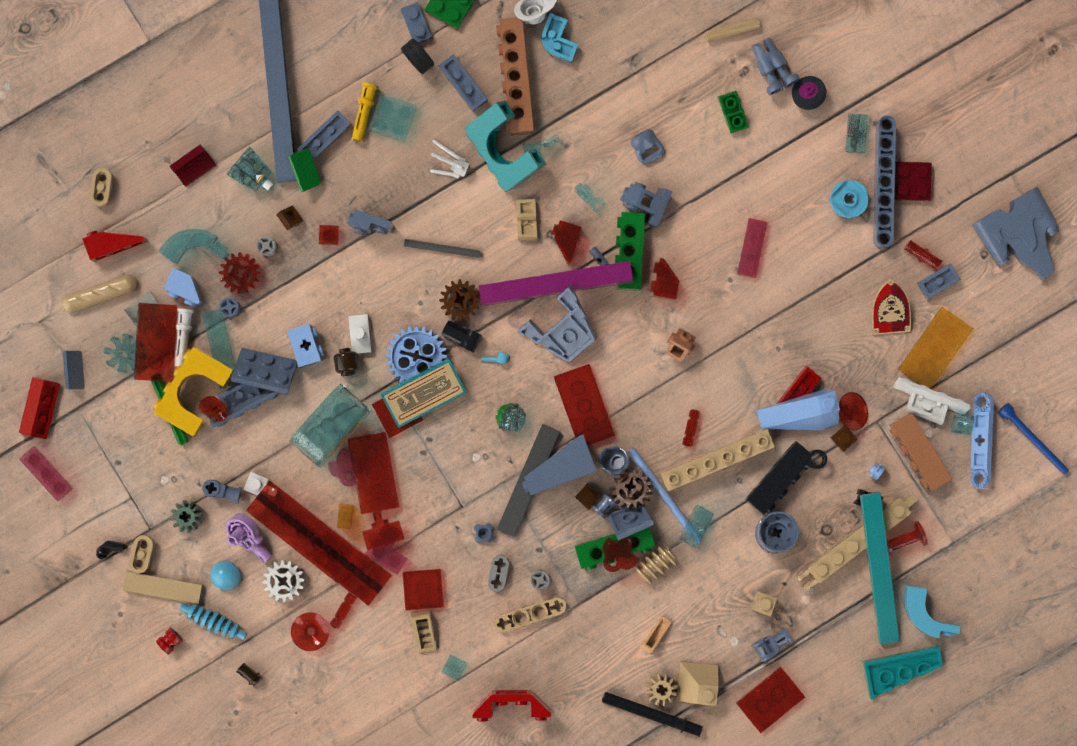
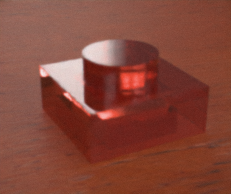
(328, 235)

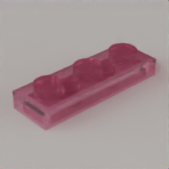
(752, 248)
(46, 473)

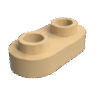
(99, 187)
(141, 553)

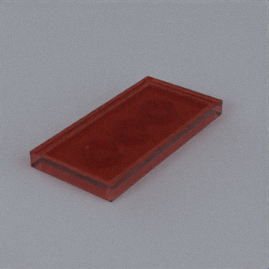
(155, 342)
(584, 404)
(373, 473)

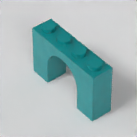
(483, 134)

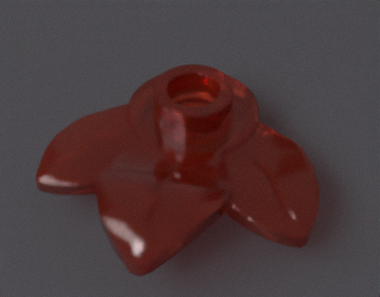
(621, 553)

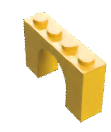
(170, 406)

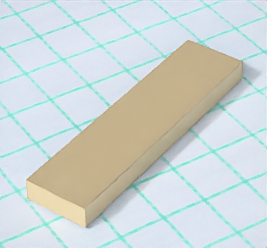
(162, 587)

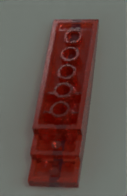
(319, 543)

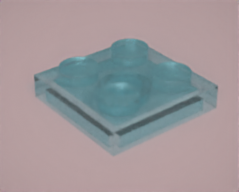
(392, 117)

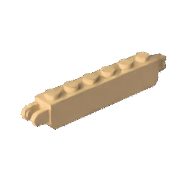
(854, 543)

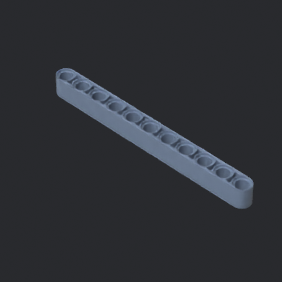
(277, 88)

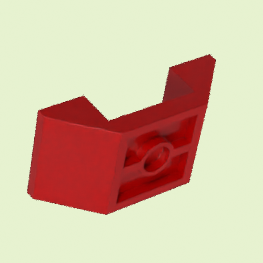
(520, 697)

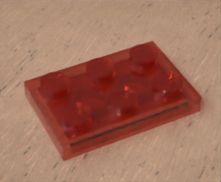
(770, 699)

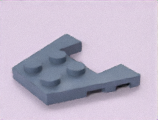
(569, 334)

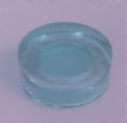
(550, 141)

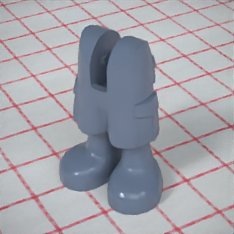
(773, 61)

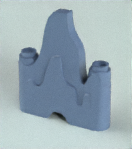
(1022, 231)

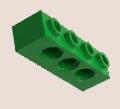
(634, 221)
(588, 562)

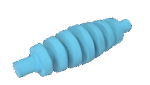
(212, 621)

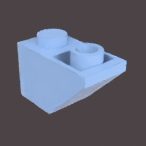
(184, 286)

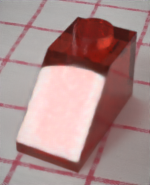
(566, 239)

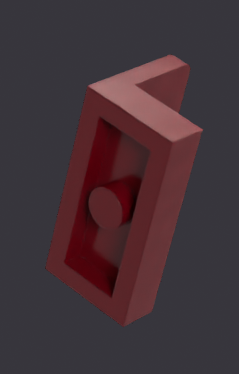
(193, 165)

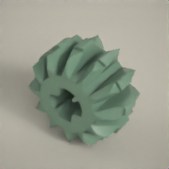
(183, 522)

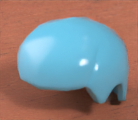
(225, 575)

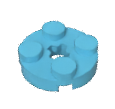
(848, 188)

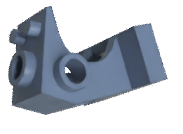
(633, 197)

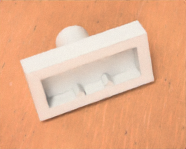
(360, 333)

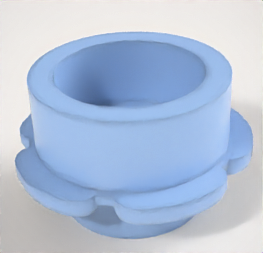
(876, 471)

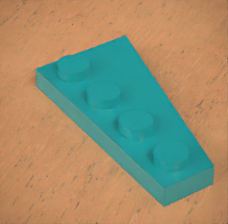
(891, 671)

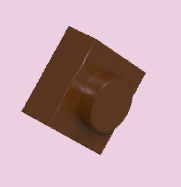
(289, 217)
(843, 438)
(588, 496)

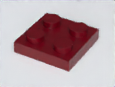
(913, 181)

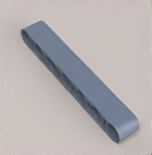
(889, 174)

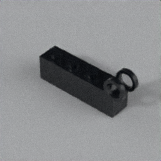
(781, 475)

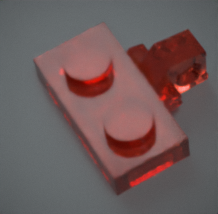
(382, 532)

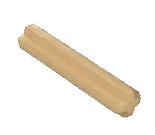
(732, 29)

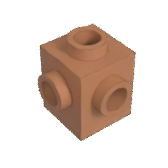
(680, 344)

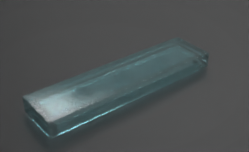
(219, 339)

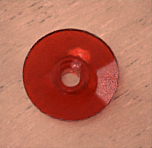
(853, 411)
(302, 638)

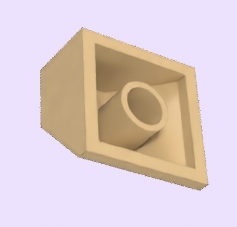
(697, 683)

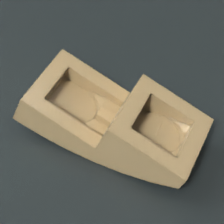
(526, 219)

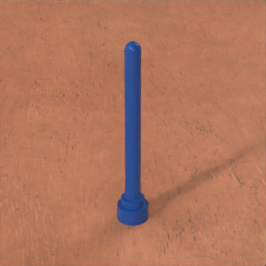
(1007, 412)

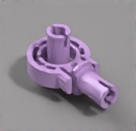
(246, 535)

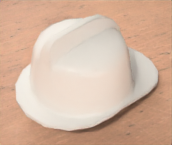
(533, 11)

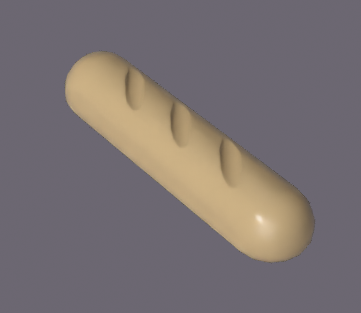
(99, 293)

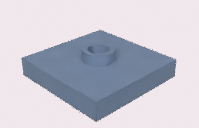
(629, 522)

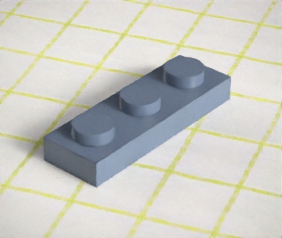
(463, 83)
(326, 134)

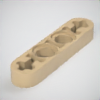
(529, 611)

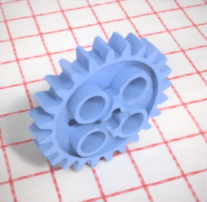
(421, 339)

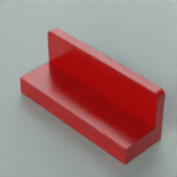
(39, 408)

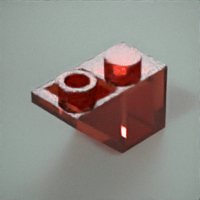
(666, 282)

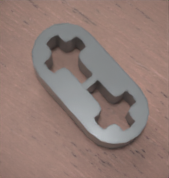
(503, 574)

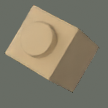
(763, 603)

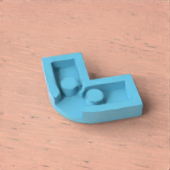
(553, 40)

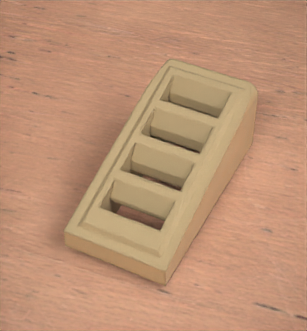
(422, 615)

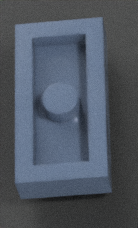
(416, 23)
(938, 281)

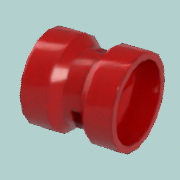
(169, 640)

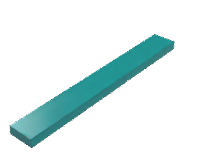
(879, 567)

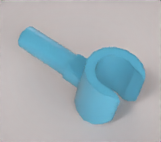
(502, 358)

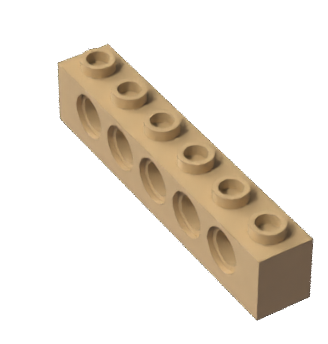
(717, 460)

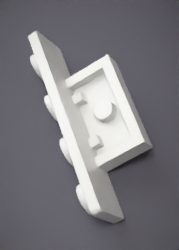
(929, 403)

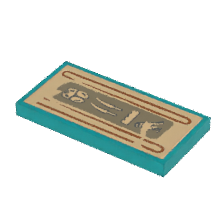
(423, 393)

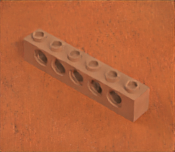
(514, 27)

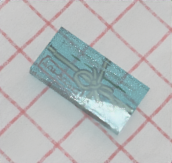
(856, 133)

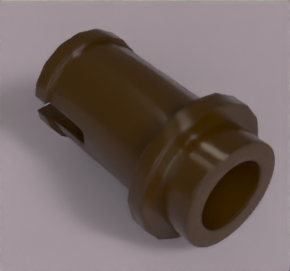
(248, 674)

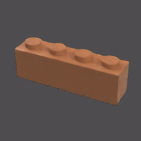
(920, 452)

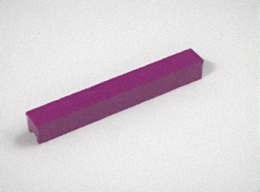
(555, 283)

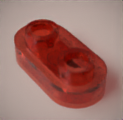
(214, 408)

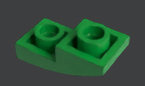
(733, 112)

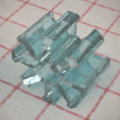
(119, 348)

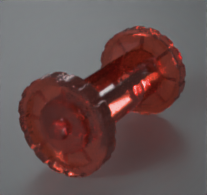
(907, 538)

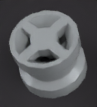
(265, 248)
(540, 579)

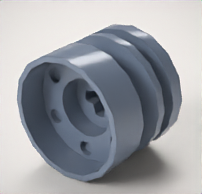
(788, 532)

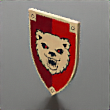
(891, 310)

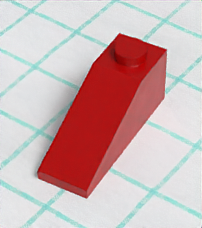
(104, 244)

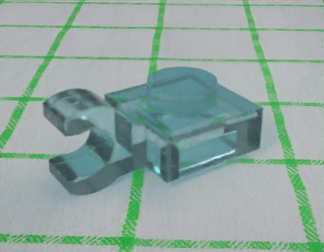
(586, 194)

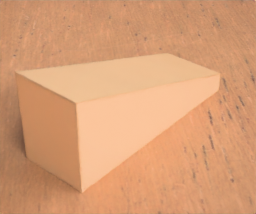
(655, 635)

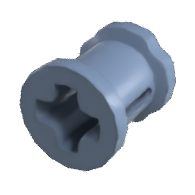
(604, 506)

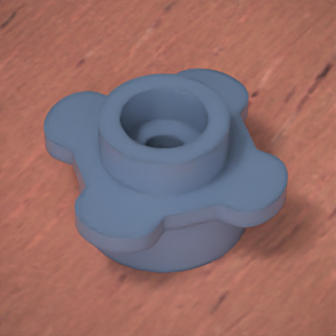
(480, 537)

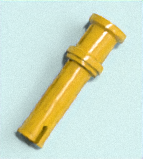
(366, 102)

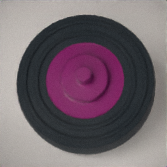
(809, 92)

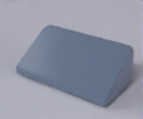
(73, 370)

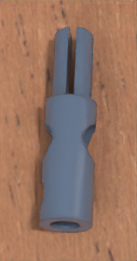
(597, 255)

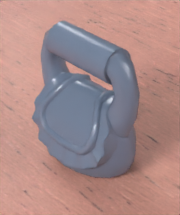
(645, 141)

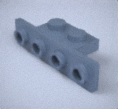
(242, 398)

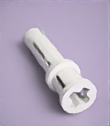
(183, 328)

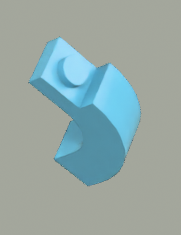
(914, 606)

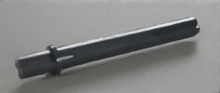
(652, 714)

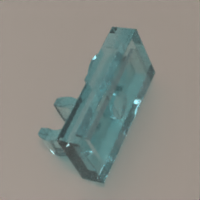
(696, 526)

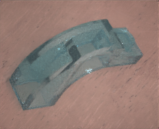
(182, 241)

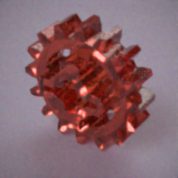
(231, 276)

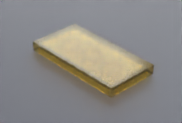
(935, 348)

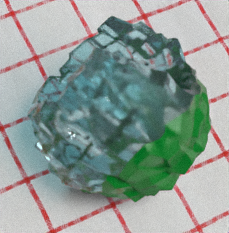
(510, 417)

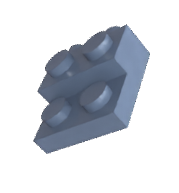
(365, 223)

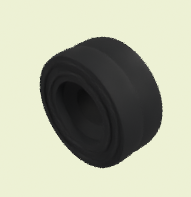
(417, 56)

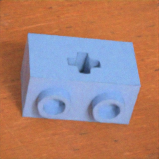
(303, 356)

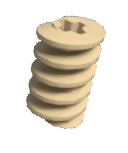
(656, 564)

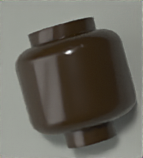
(346, 362)

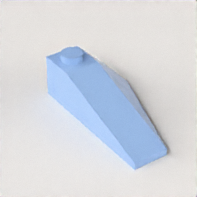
(807, 412)

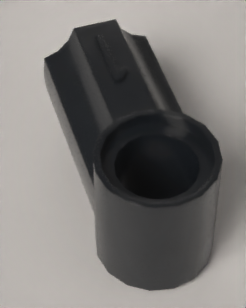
(464, 337)

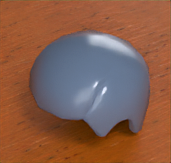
(614, 460)

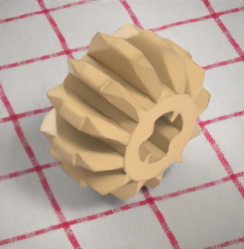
(656, 694)

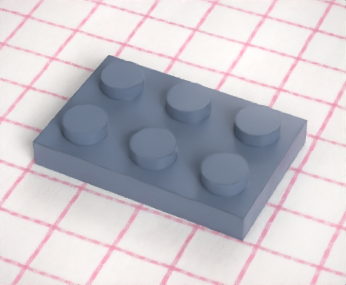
(264, 370)

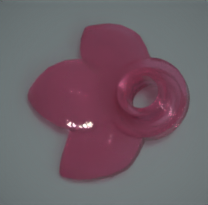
(342, 467)

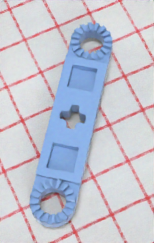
(982, 452)

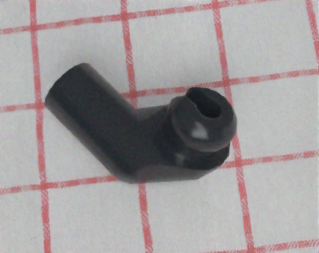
(107, 547)

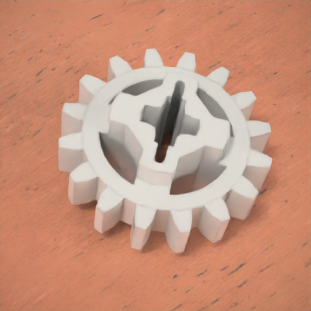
(290, 586)

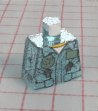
(251, 171)

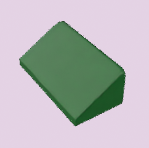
(304, 169)

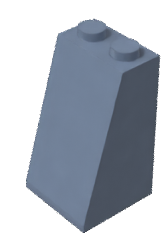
(565, 465)

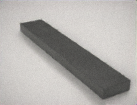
(519, 499)

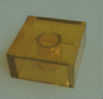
(345, 516)

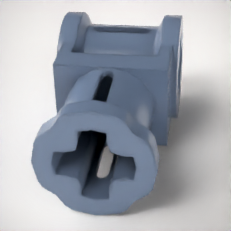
(222, 491)
(771, 644)

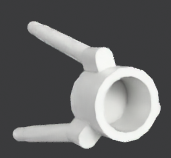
(458, 166)

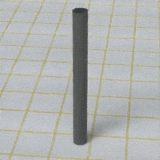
(442, 248)

